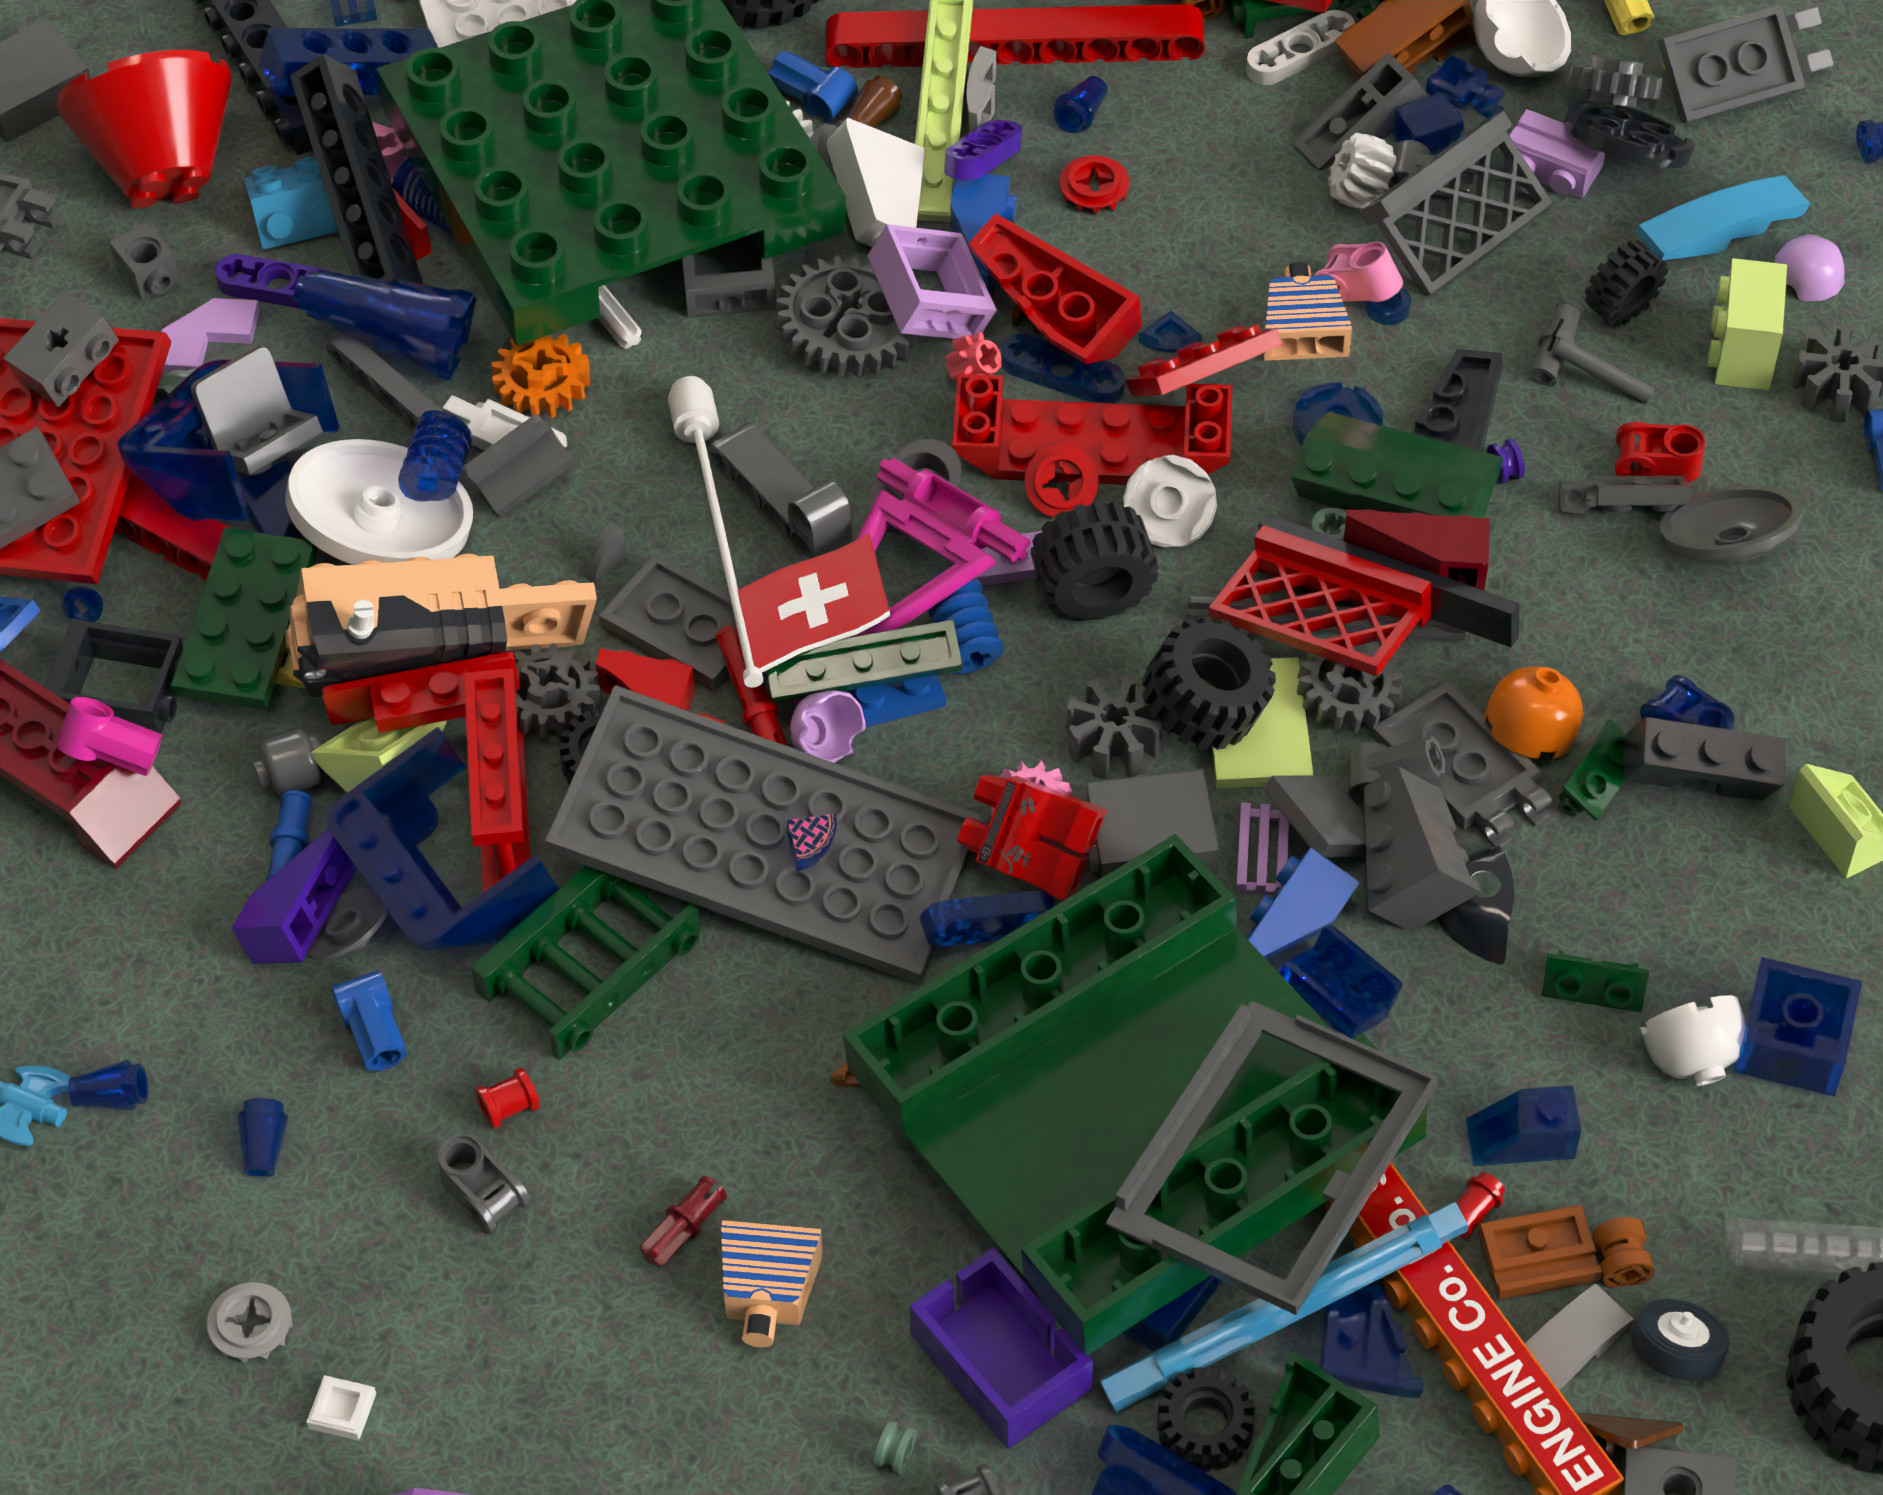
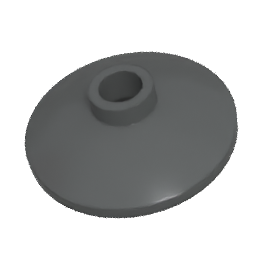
(349, 924)

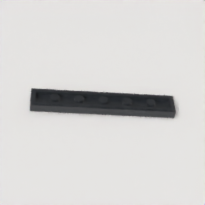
(1451, 600)

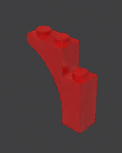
(655, 678)

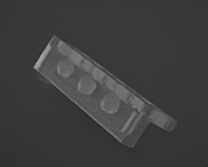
(1799, 1247)

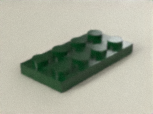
(242, 619)

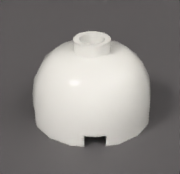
(1696, 1039)

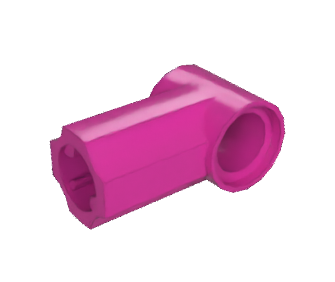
(95, 733)

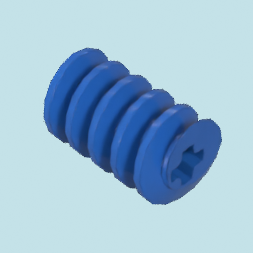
(973, 626)

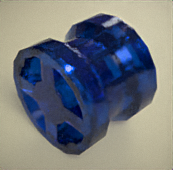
(1870, 140)

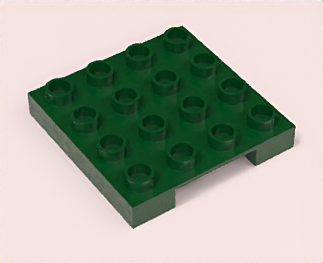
(605, 151)
(1063, 1053)

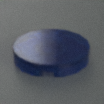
(1335, 398)

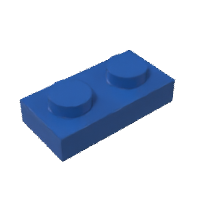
(899, 699)

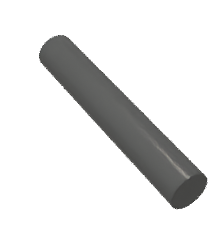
(1603, 370)

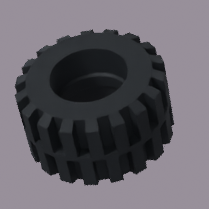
(1094, 561)
(1194, 707)

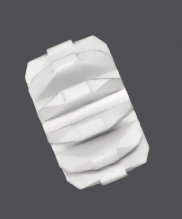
(1361, 170)

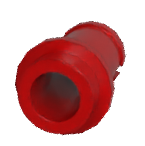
(1480, 1197)

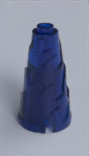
(397, 318)

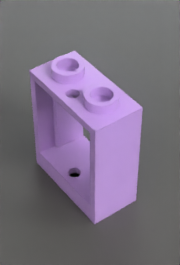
(949, 314)

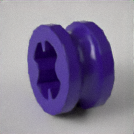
(1513, 460)

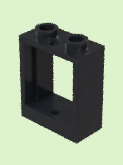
(121, 644)

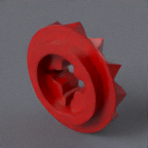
(1110, 176)
(1072, 462)

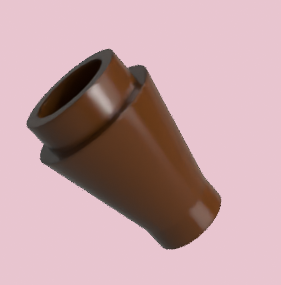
(876, 102)

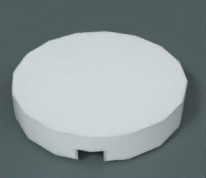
(1172, 499)

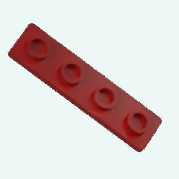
(410, 696)

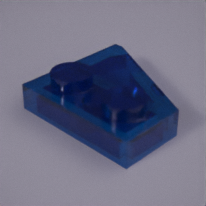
(1366, 1345)

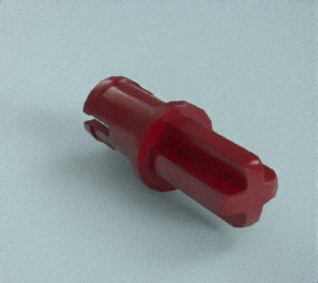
(682, 1222)

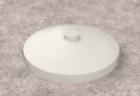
(352, 506)

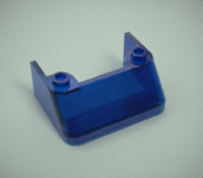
(177, 458)
(380, 830)

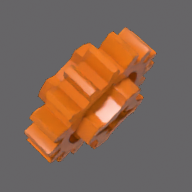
(541, 375)

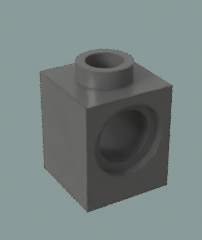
(144, 261)

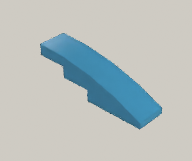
(1717, 218)

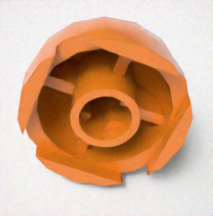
(1535, 712)

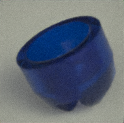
(88, 598)

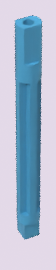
(1263, 1318)

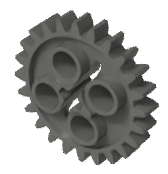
(840, 319)

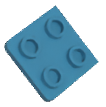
(290, 203)

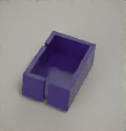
(1001, 1348)

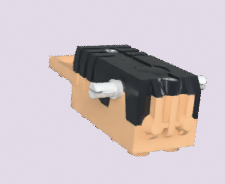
(420, 615)

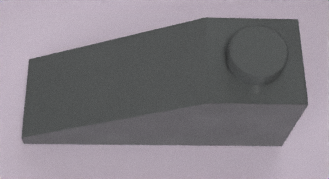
(1362, 109)

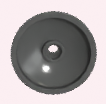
(1732, 524)

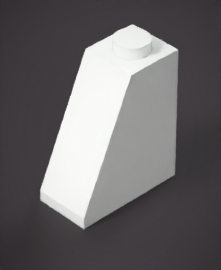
(878, 178)

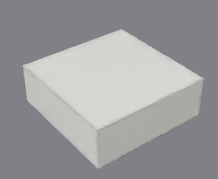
(341, 1407)

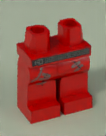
(1015, 834)

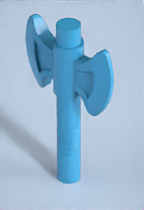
(31, 1102)

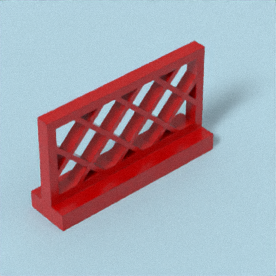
(1335, 578)

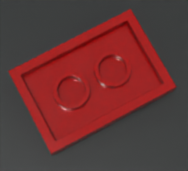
(1202, 360)

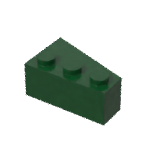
(1311, 1434)

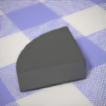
(608, 555)

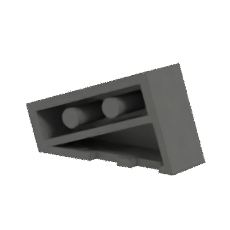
(1412, 851)

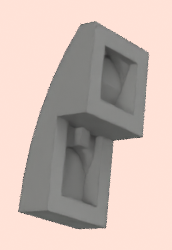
(981, 88)
(1578, 1333)

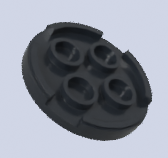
(1628, 135)

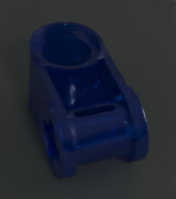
(1688, 706)

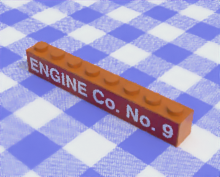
(1486, 1357)

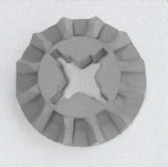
(235, 1306)

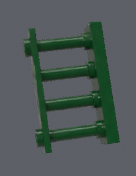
(573, 909)

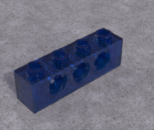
(358, 48)

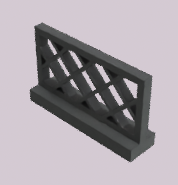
(1447, 168)

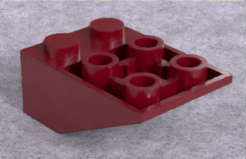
(1437, 543)

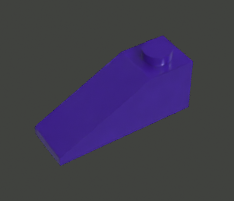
(294, 903)

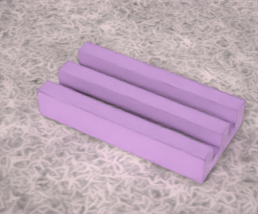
(1263, 815)

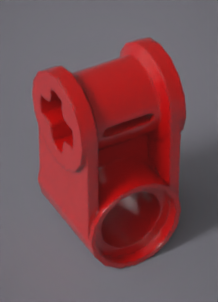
(1660, 450)

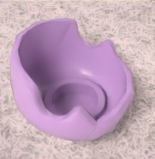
(1813, 267)
(827, 724)

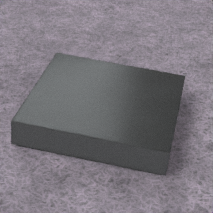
(1320, 813)

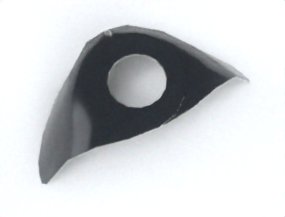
(1482, 922)

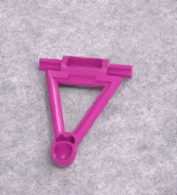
(944, 522)

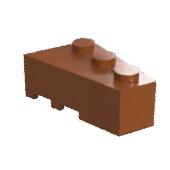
(1408, 31)

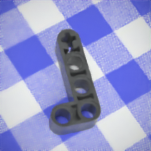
(810, 517)

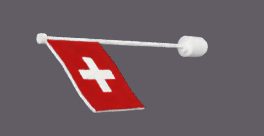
(799, 603)

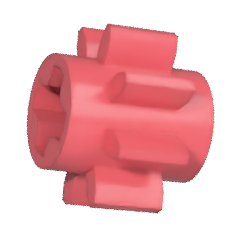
(973, 356)

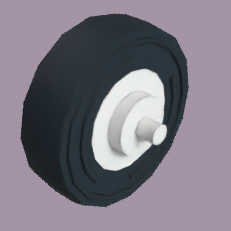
(1680, 1339)

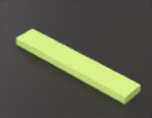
(942, 101)

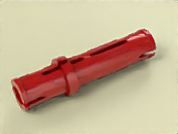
(758, 709)

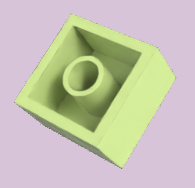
(1748, 324)

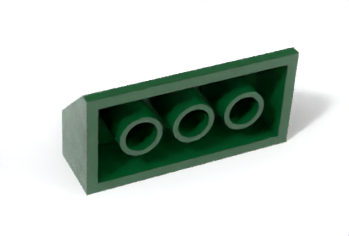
(1392, 470)

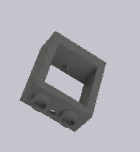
(709, 293)

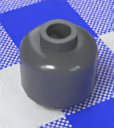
(288, 762)

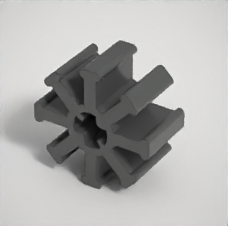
(1840, 373)
(1112, 728)

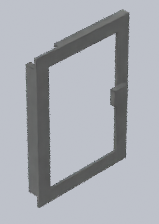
(1344, 1190)

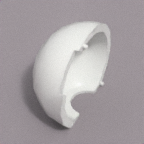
(1522, 35)

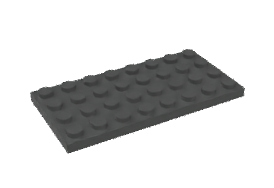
(707, 819)

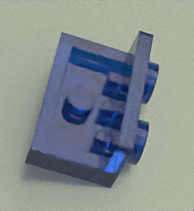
(1343, 983)

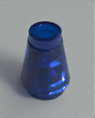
(1080, 105)
(110, 1087)
(261, 1135)

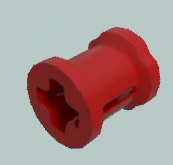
(507, 1098)

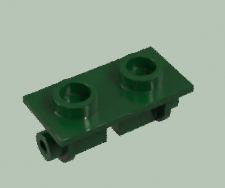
(1596, 775)
(1595, 982)

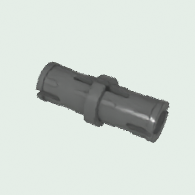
(1564, 325)

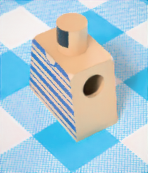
(1307, 316)
(768, 1275)

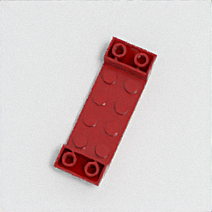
(1007, 433)

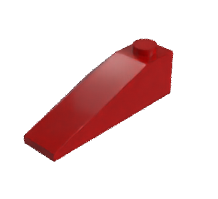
(1060, 295)

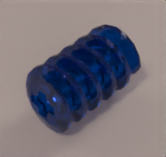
(435, 457)

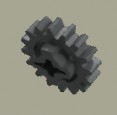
(1613, 81)
(550, 690)
(1348, 692)

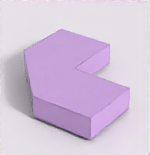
(212, 322)

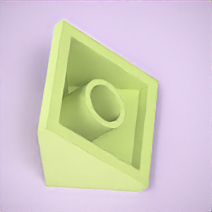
(363, 751)
(1839, 818)

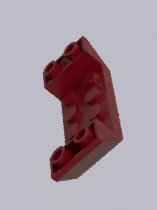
(104, 802)

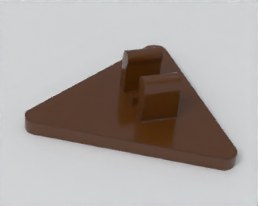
(1628, 1431)

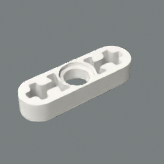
(1291, 62)

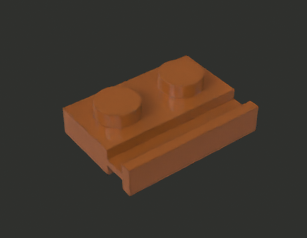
(1540, 1252)

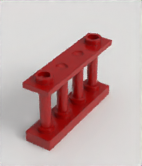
(496, 774)

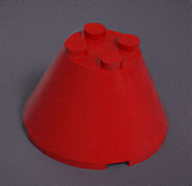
(152, 122)

